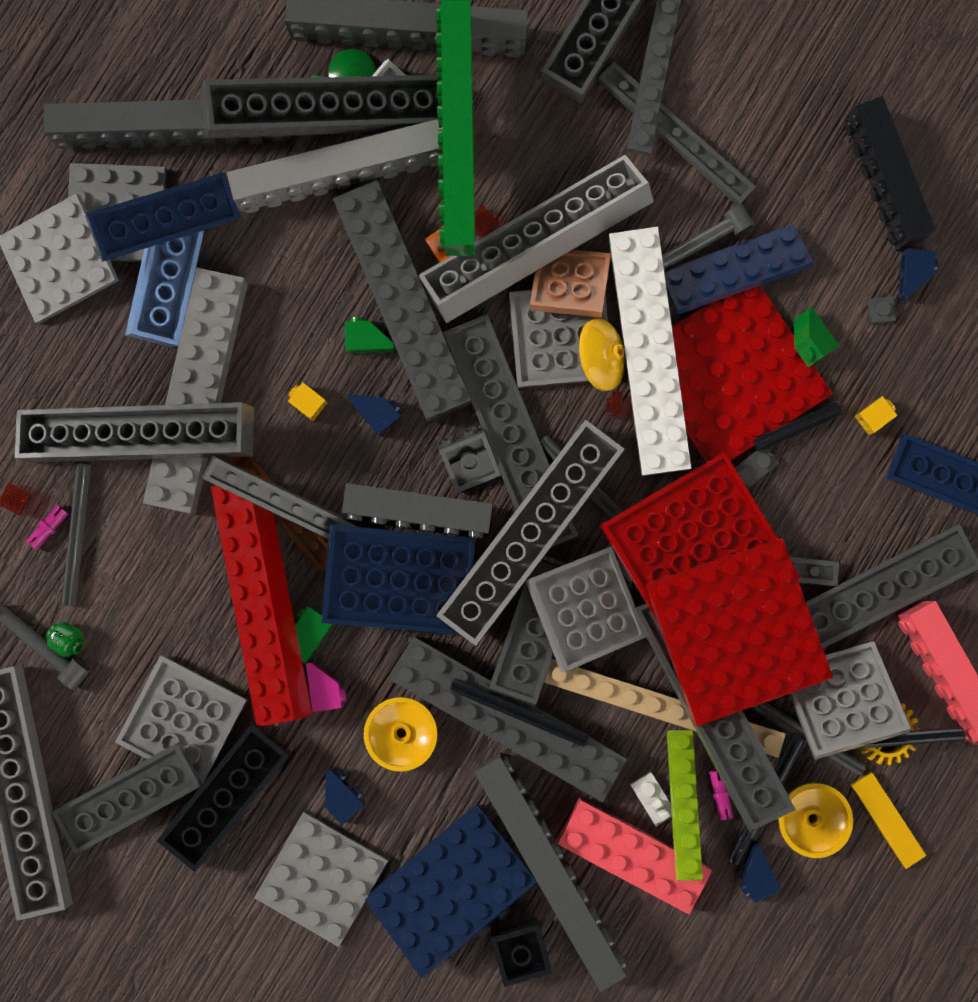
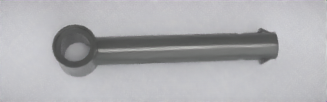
(736, 221)
(72, 671)

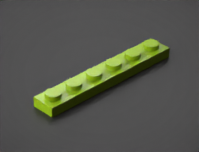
(684, 805)

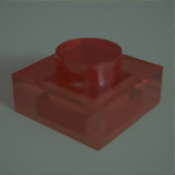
(484, 222)
(614, 404)
(14, 498)

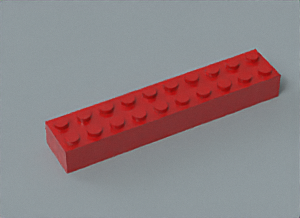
(262, 609)

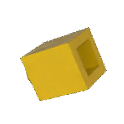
(307, 401)
(876, 415)

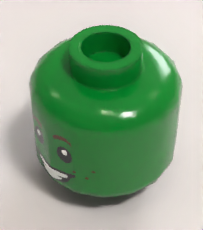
(65, 639)

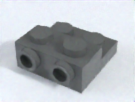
(468, 459)

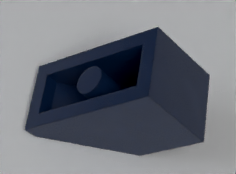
(915, 270)
(377, 411)
(757, 876)

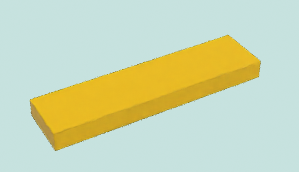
(888, 820)

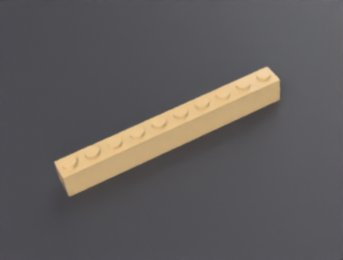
(643, 701)

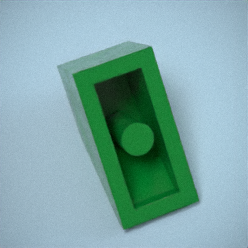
(364, 337)
(812, 337)
(310, 632)

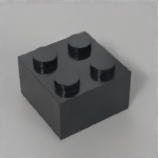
(521, 953)

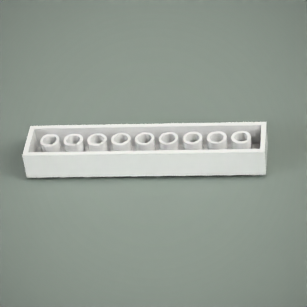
(649, 351)

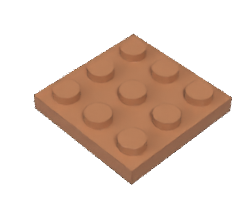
(572, 284)

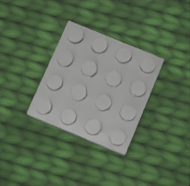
(112, 184)
(56, 259)
(546, 343)
(585, 609)
(852, 706)
(182, 709)
(321, 878)

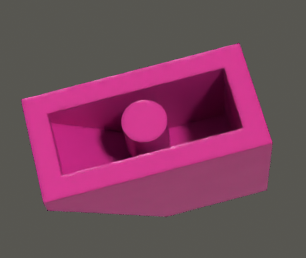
(324, 689)

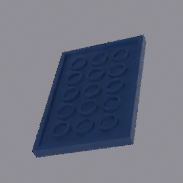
(392, 577)
(450, 891)

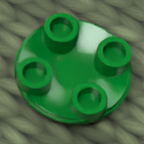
(351, 64)

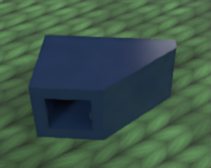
(340, 797)

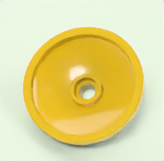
(602, 354)
(400, 752)
(830, 828)

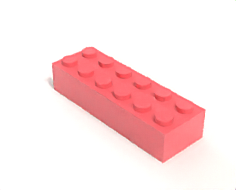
(945, 662)
(629, 854)

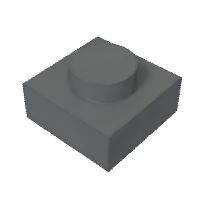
(881, 310)

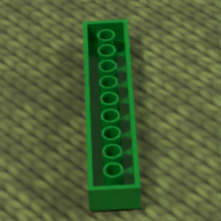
(456, 119)

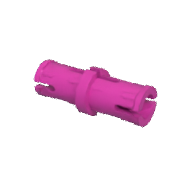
(47, 527)
(721, 796)

